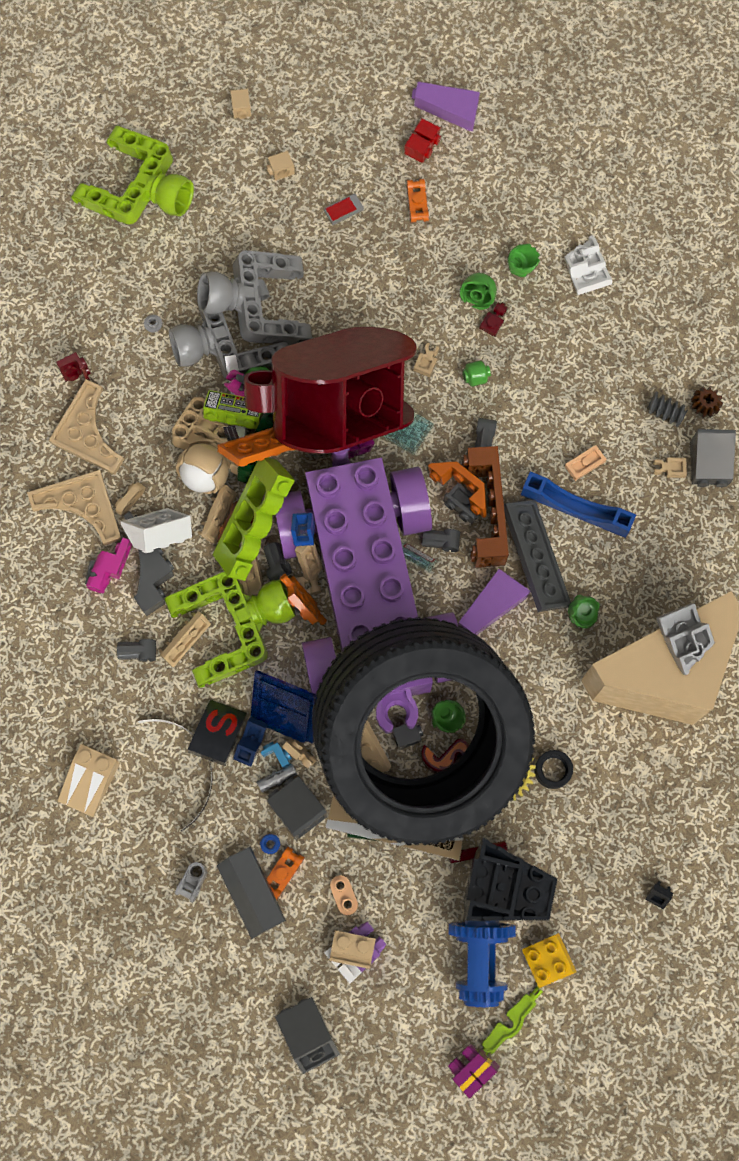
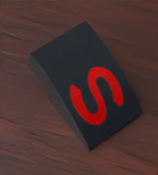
(217, 732)

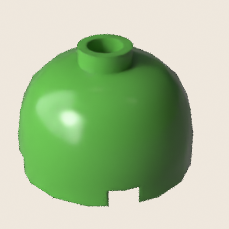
(479, 288)

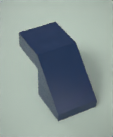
(250, 742)

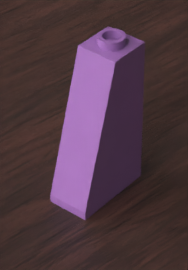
(448, 103)
(494, 601)

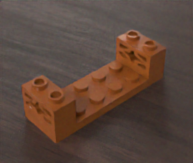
(493, 550)

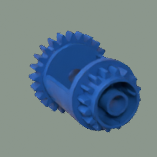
(480, 987)

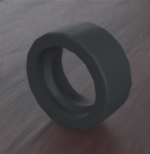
(568, 769)

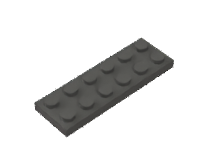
(536, 556)

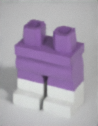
(352, 972)

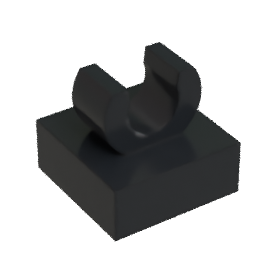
(659, 896)

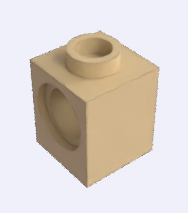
(240, 103)
(280, 165)

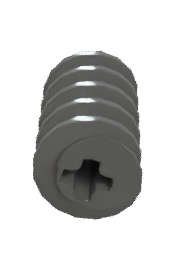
(667, 409)

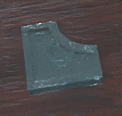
(411, 436)

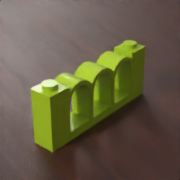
(266, 477)

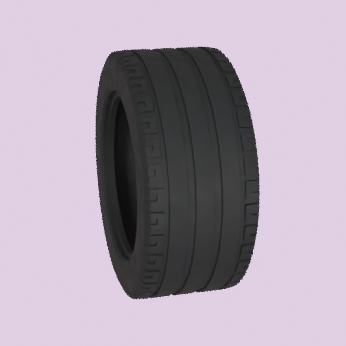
(462, 794)

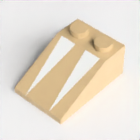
(88, 780)

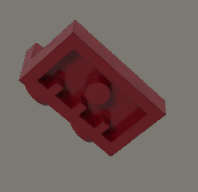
(72, 367)

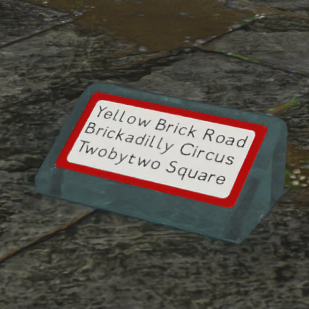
(418, 557)

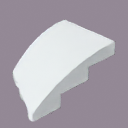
(588, 266)

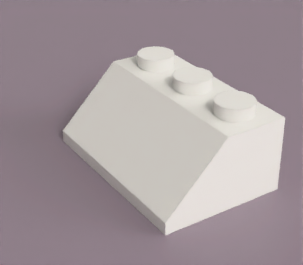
(157, 529)

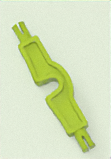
(516, 1015)

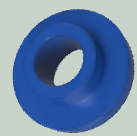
(270, 837)

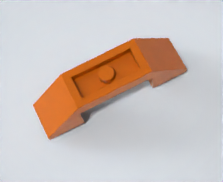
(444, 471)

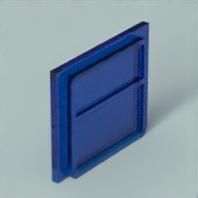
(283, 707)

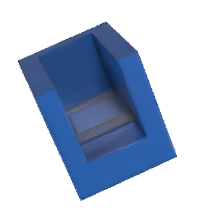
(303, 529)

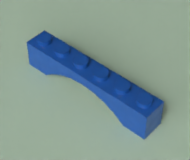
(606, 517)

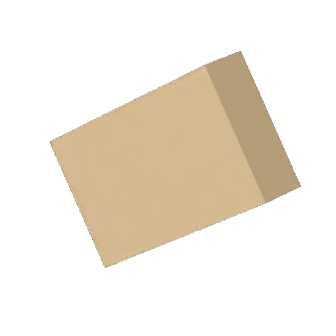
(649, 681)

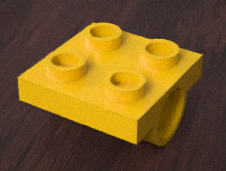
(549, 960)

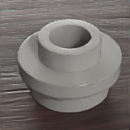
(153, 328)

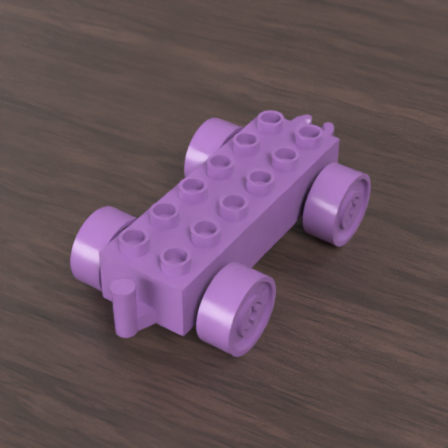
(363, 558)

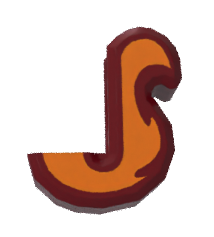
(437, 764)

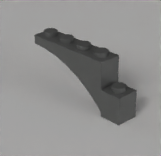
(153, 573)

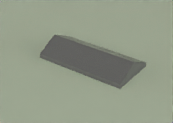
(251, 892)

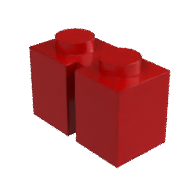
(420, 145)

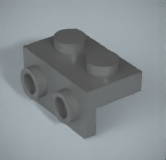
(459, 501)

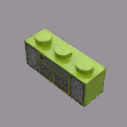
(230, 410)

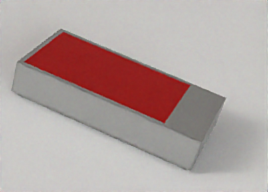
(343, 209)

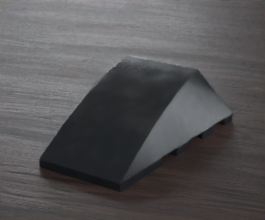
(506, 887)

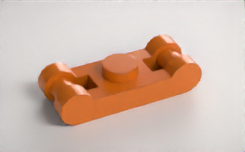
(417, 200)
(283, 873)

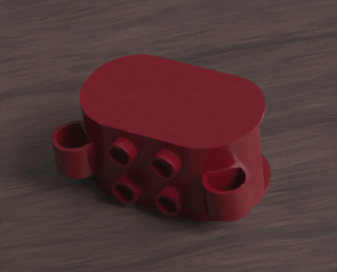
(335, 389)

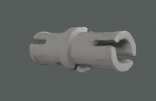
(277, 778)

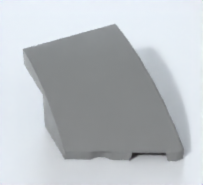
(685, 636)

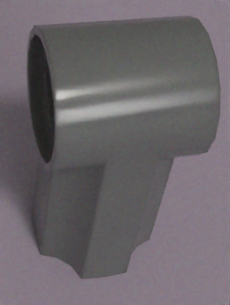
(485, 432)
(447, 539)
(276, 562)
(141, 650)

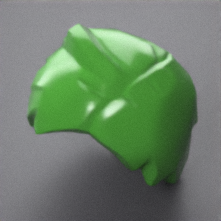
(523, 260)
(583, 611)
(448, 716)

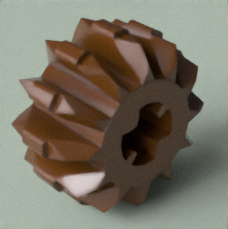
(713, 402)

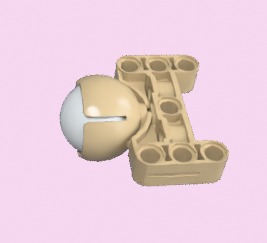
(200, 463)

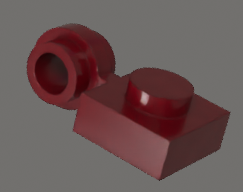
(493, 323)

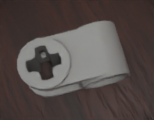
(191, 883)

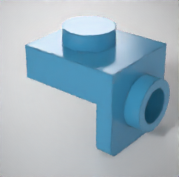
(282, 755)

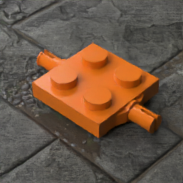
(302, 600)

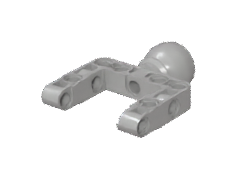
(219, 293)
(212, 338)

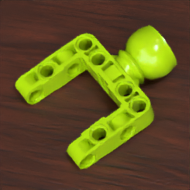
(169, 192)
(248, 614)

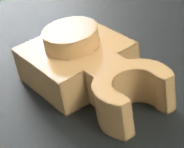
(426, 362)
(673, 467)
(298, 751)

